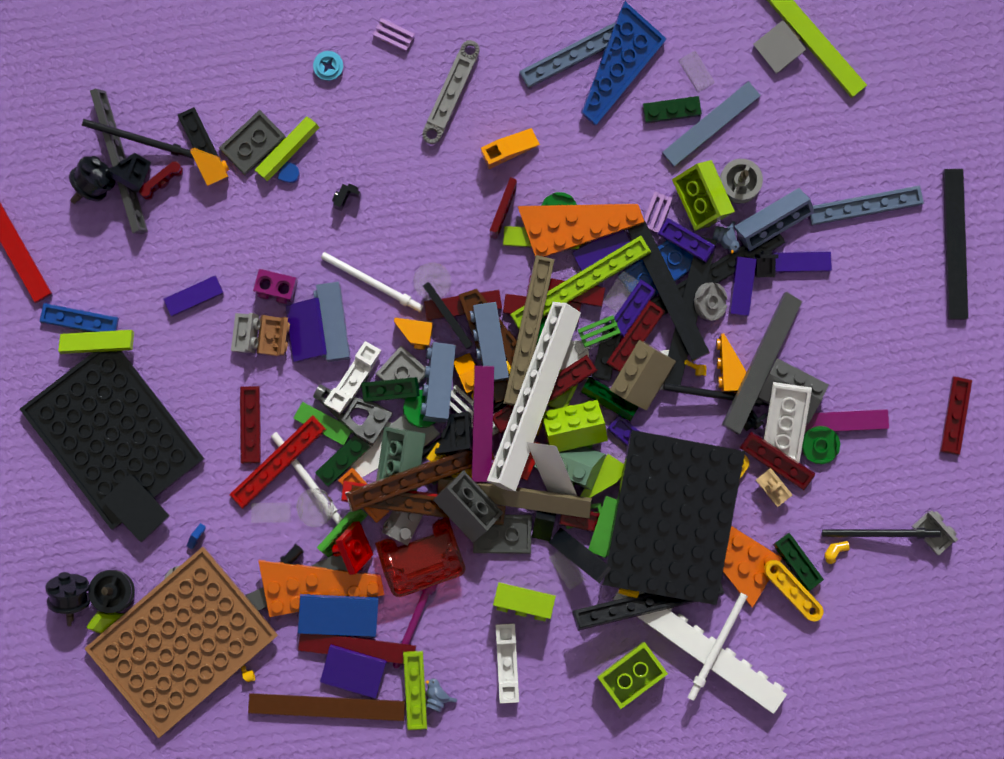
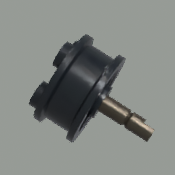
(90, 179)
(111, 591)
(67, 594)

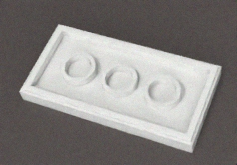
(787, 418)

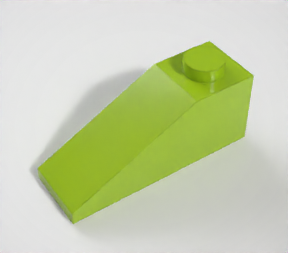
(608, 475)

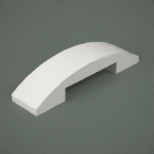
(356, 374)
(507, 663)

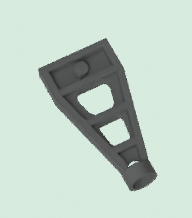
(373, 425)

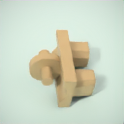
(773, 487)

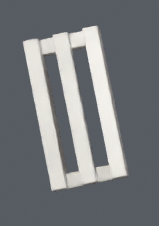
(456, 389)

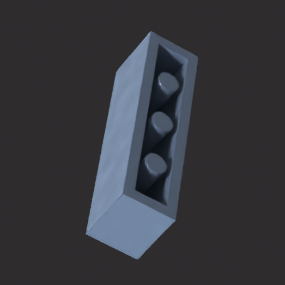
(774, 219)
(333, 321)
(489, 339)
(439, 382)

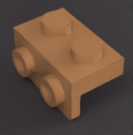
(273, 335)

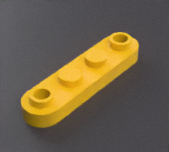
(793, 590)

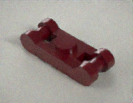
(160, 180)

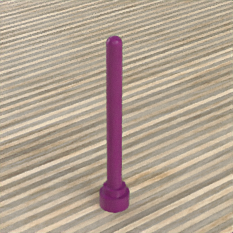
(416, 616)

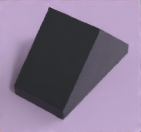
(543, 525)

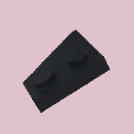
(130, 171)
(456, 435)

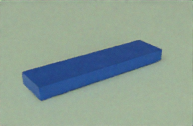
(77, 319)

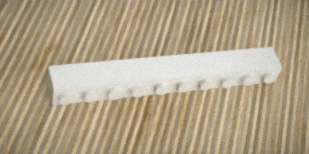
(534, 396)
(725, 665)

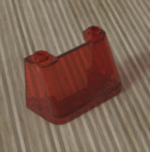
(422, 561)

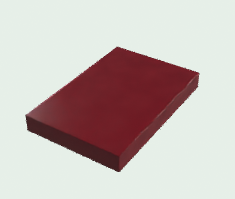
(503, 208)

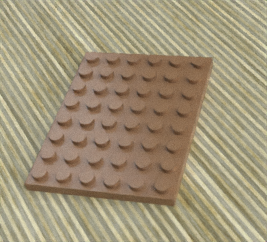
(181, 642)

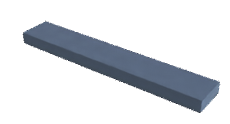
(566, 57)
(711, 124)
(866, 205)

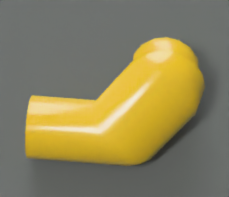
(833, 551)

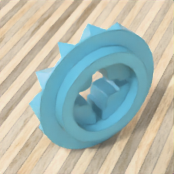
(326, 57)

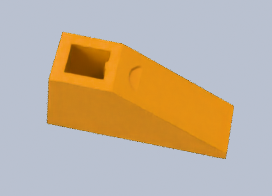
(508, 147)
(731, 368)

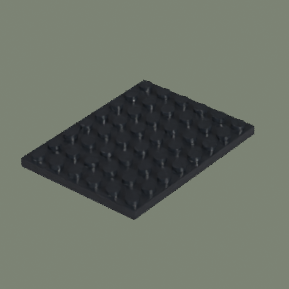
(110, 424)
(673, 517)

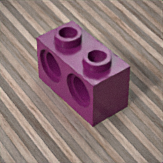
(277, 281)

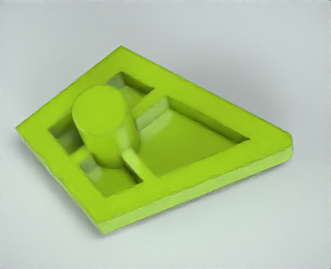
(102, 621)

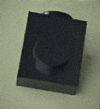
(341, 197)
(765, 263)
(754, 421)

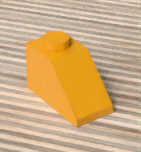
(210, 166)
(416, 332)
(465, 369)

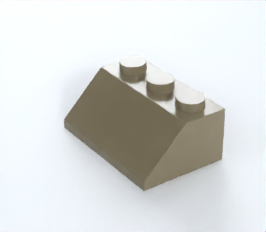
(643, 375)

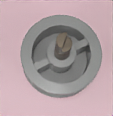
(741, 180)

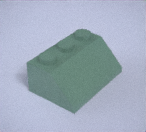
(399, 451)
(582, 465)

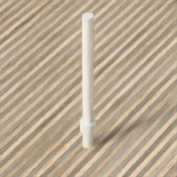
(405, 299)
(304, 475)
(699, 680)

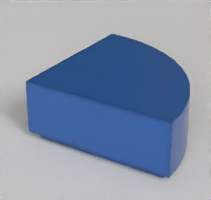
(192, 542)

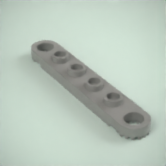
(451, 92)

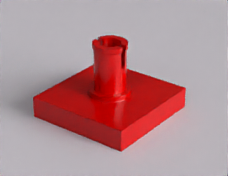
(353, 548)

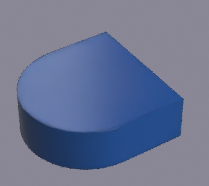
(289, 173)

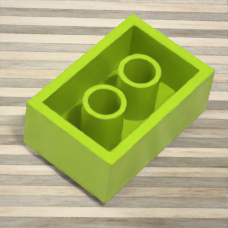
(703, 195)
(575, 426)
(524, 601)
(632, 675)

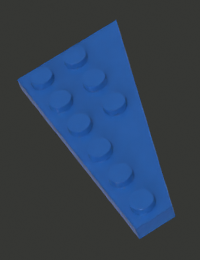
(626, 54)

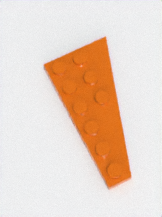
(568, 226)
(746, 564)
(286, 582)

